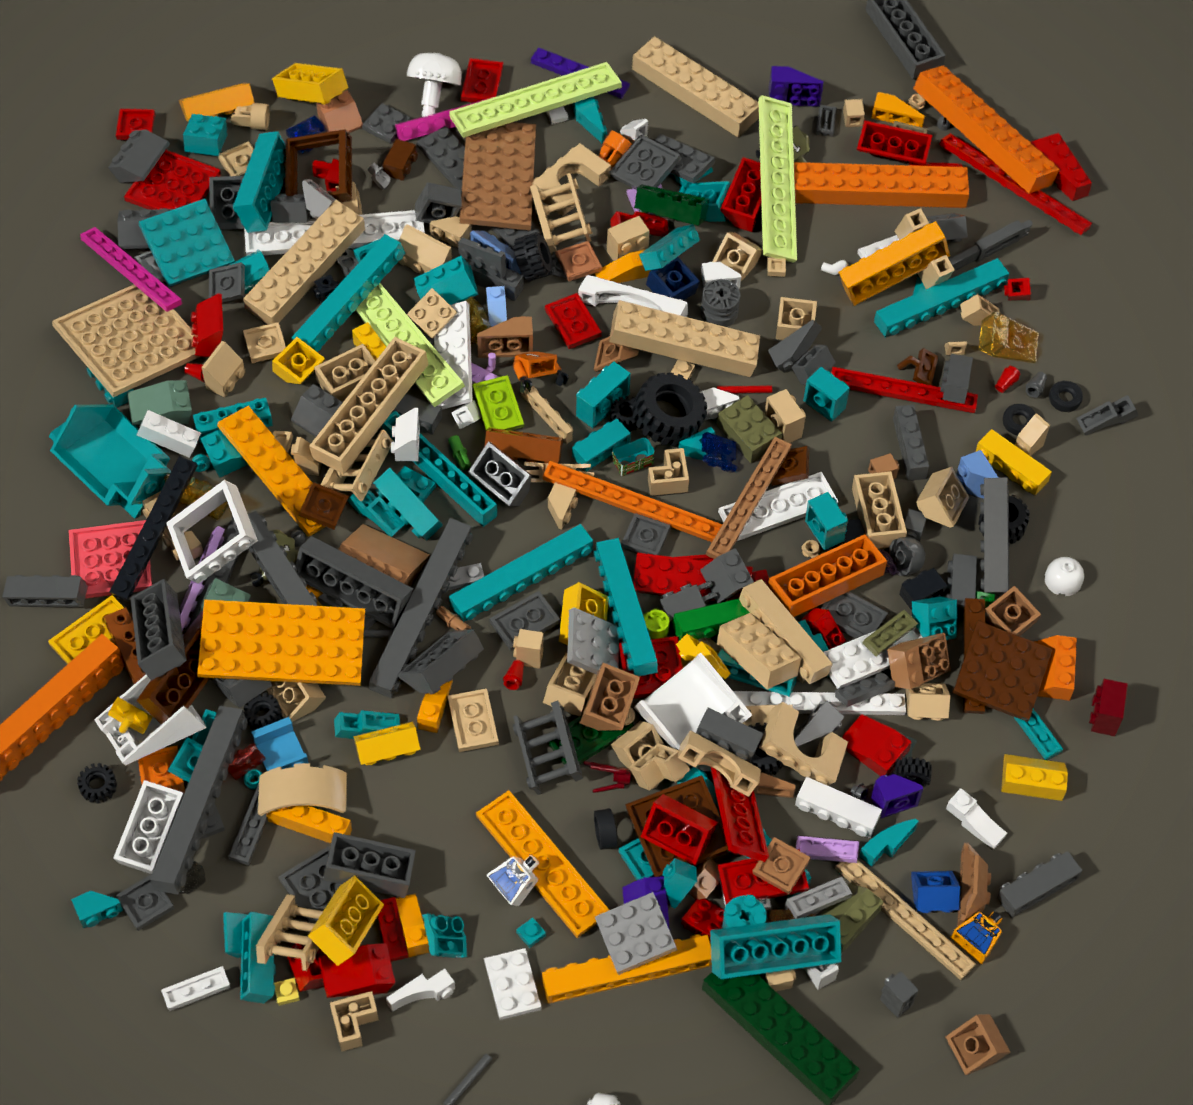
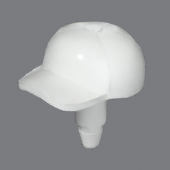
(434, 69)

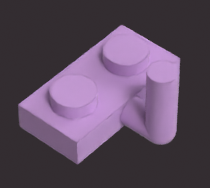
(480, 374)

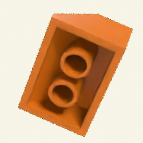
(1060, 670)

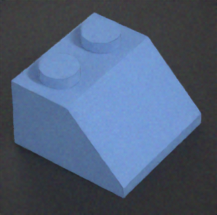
(973, 470)

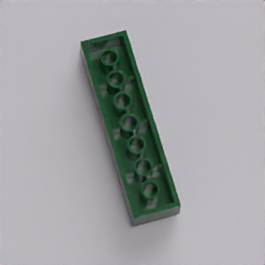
(784, 1034)

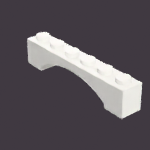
(598, 291)

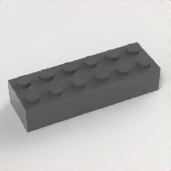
(906, 35)
(352, 582)
(158, 629)

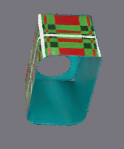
(623, 452)

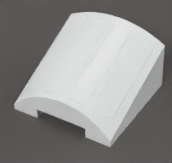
(685, 698)
(134, 745)

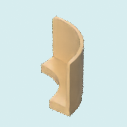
(302, 786)

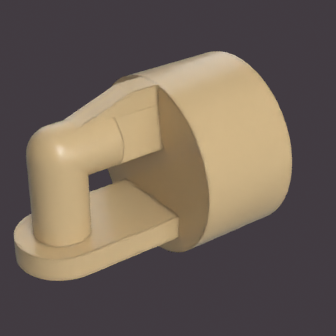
(254, 116)

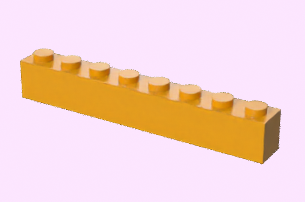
(601, 975)

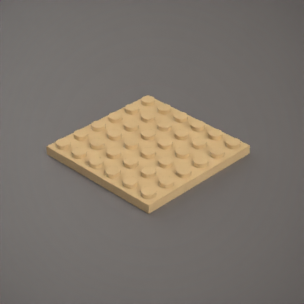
(127, 339)

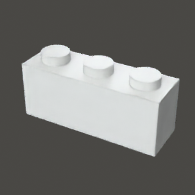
(168, 433)

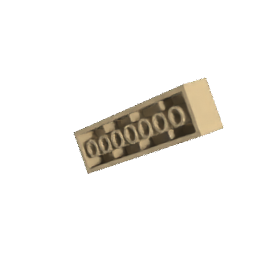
(696, 86)
(304, 263)
(684, 338)
(369, 405)

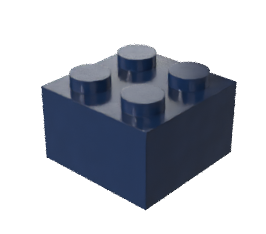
(673, 280)

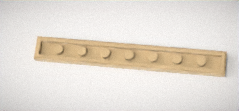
(909, 919)

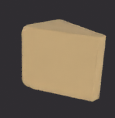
(955, 348)

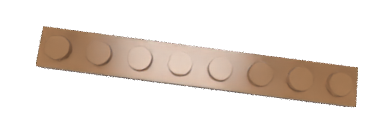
(749, 498)

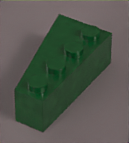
(672, 204)

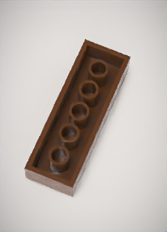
(179, 685)

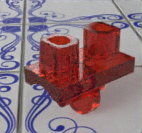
(245, 760)

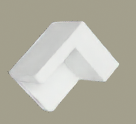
(466, 414)

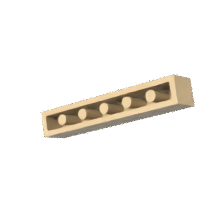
(772, 613)

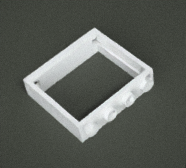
(198, 510)

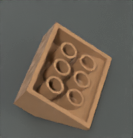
(385, 554)

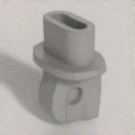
(380, 177)

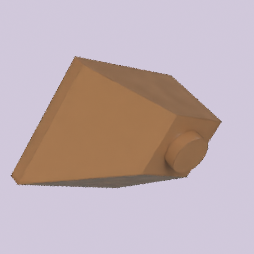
(612, 352)

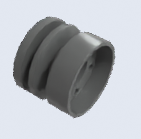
(720, 302)

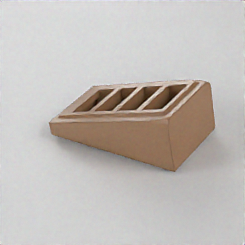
(775, 787)

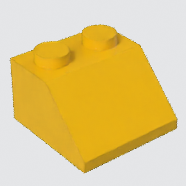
(296, 362)

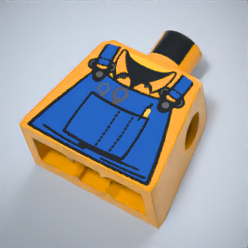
(978, 935)

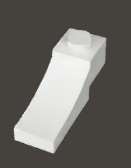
(975, 819)
(436, 987)

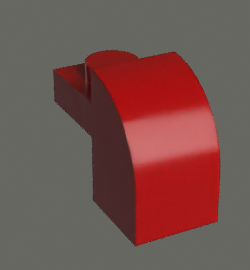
(327, 171)

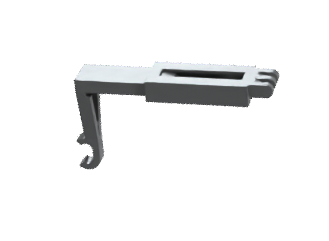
(992, 243)

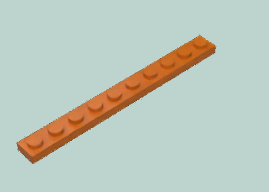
(632, 501)

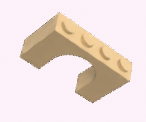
(576, 161)
(938, 269)
(780, 744)

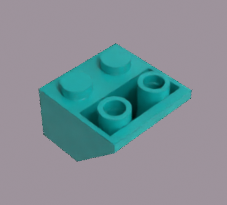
(936, 616)

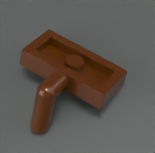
(924, 365)

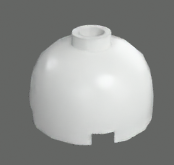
(1064, 576)

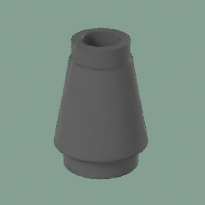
(1036, 385)

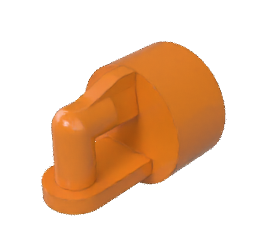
(617, 144)

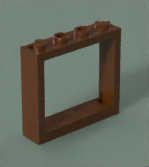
(339, 137)

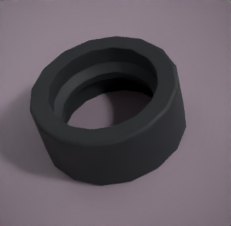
(605, 829)

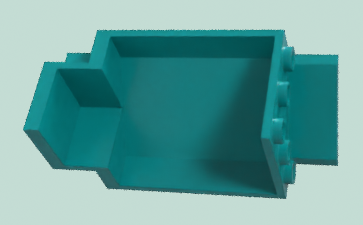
(110, 457)

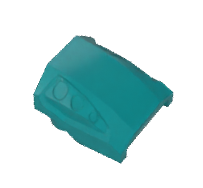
(255, 269)
(445, 936)

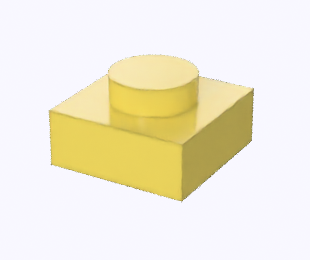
(286, 991)

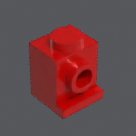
(1022, 285)

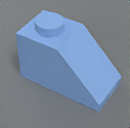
(496, 305)

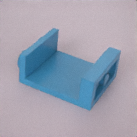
(279, 745)

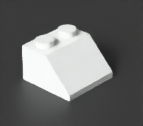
(406, 436)

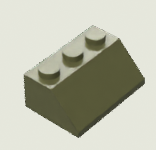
(855, 913)

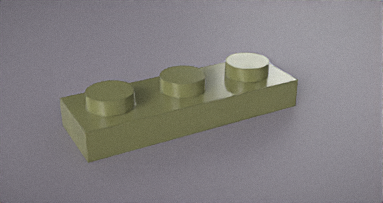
(890, 633)

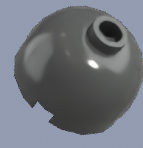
(907, 555)

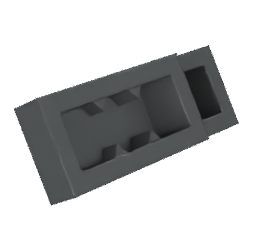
(1107, 415)

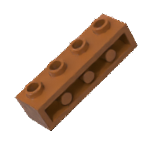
(526, 445)
(122, 633)

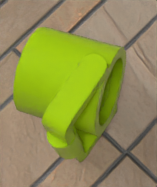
(657, 623)

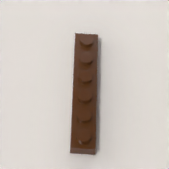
(973, 611)

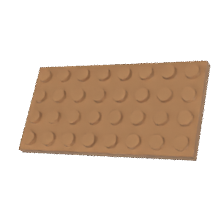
(499, 177)

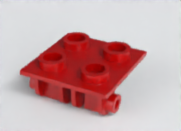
(703, 917)

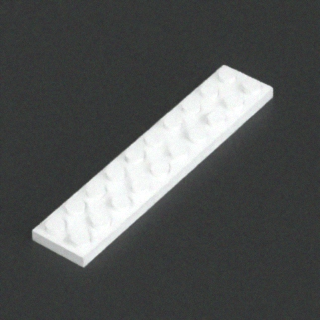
(282, 236)

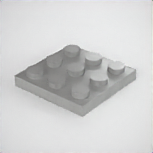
(591, 641)
(635, 933)

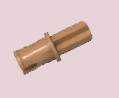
(452, 620)

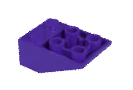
(794, 87)

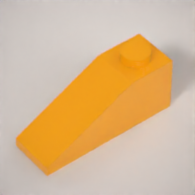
(891, 109)
(624, 269)
(433, 709)
(412, 925)

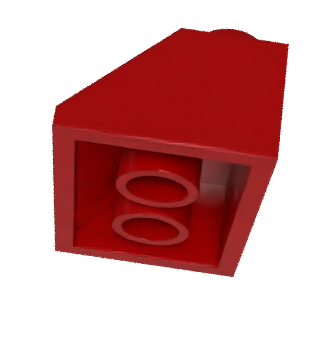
(207, 325)
(678, 829)

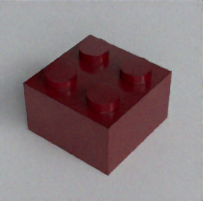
(1108, 707)

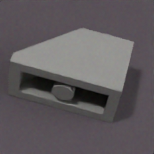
(316, 198)

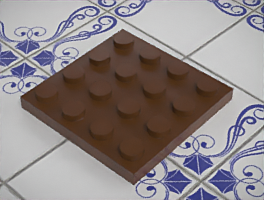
(1002, 671)
(692, 794)

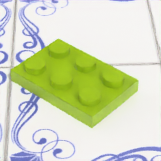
(498, 404)

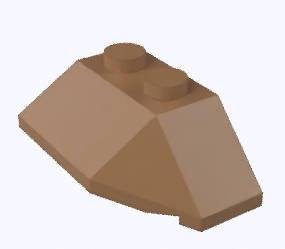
(973, 884)

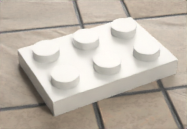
(512, 984)

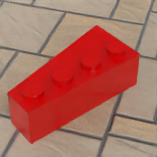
(1071, 176)

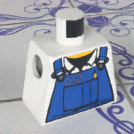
(515, 878)

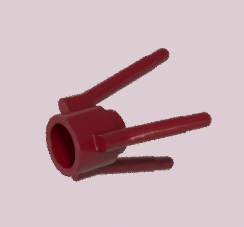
(620, 775)

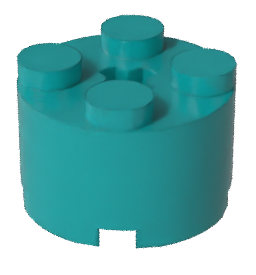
(743, 909)

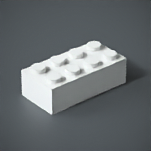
(148, 827)

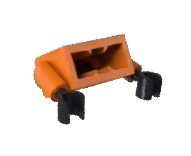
(536, 365)

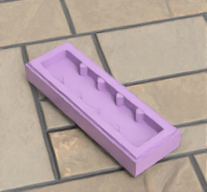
(828, 849)

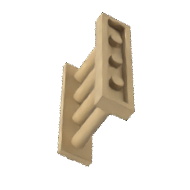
(544, 210)
(368, 471)
(275, 934)

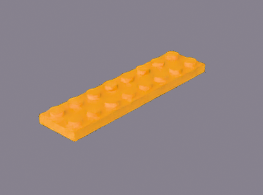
(270, 463)
(557, 878)

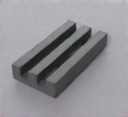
(824, 130)

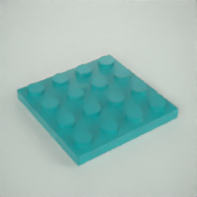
(186, 242)

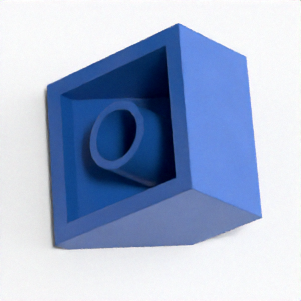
(935, 891)

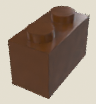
(400, 159)

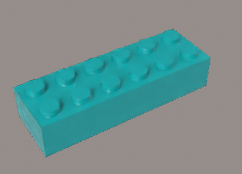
(261, 182)
(775, 946)

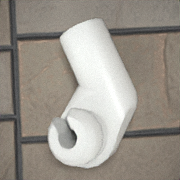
(835, 268)

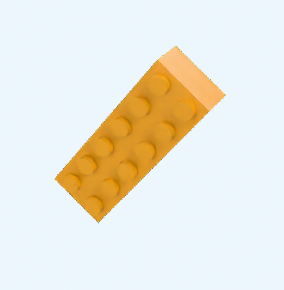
(893, 263)

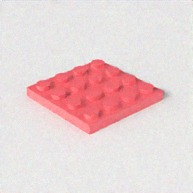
(100, 554)

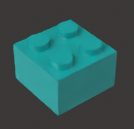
(205, 134)
(826, 394)
(826, 520)

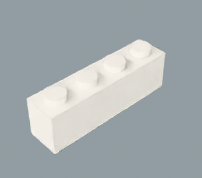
(838, 807)

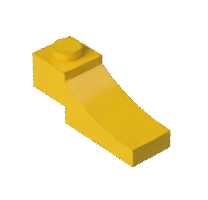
(690, 648)

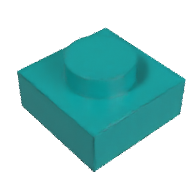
(531, 932)

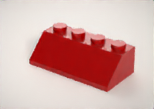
(894, 142)
(743, 198)

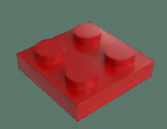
(132, 120)

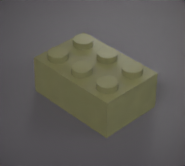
(748, 427)

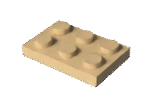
(473, 720)

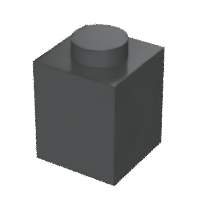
(915, 524)

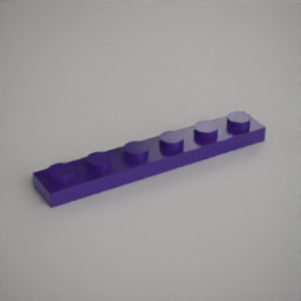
(566, 66)

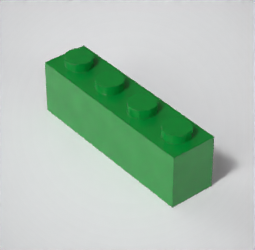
(705, 621)

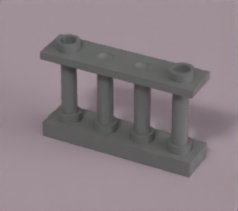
(566, 751)

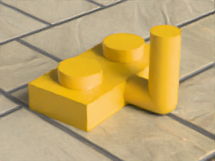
(129, 716)

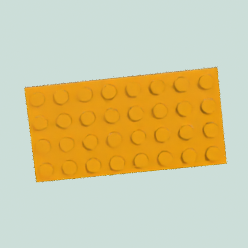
(281, 642)

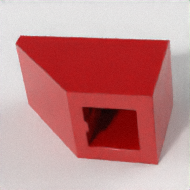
(822, 622)

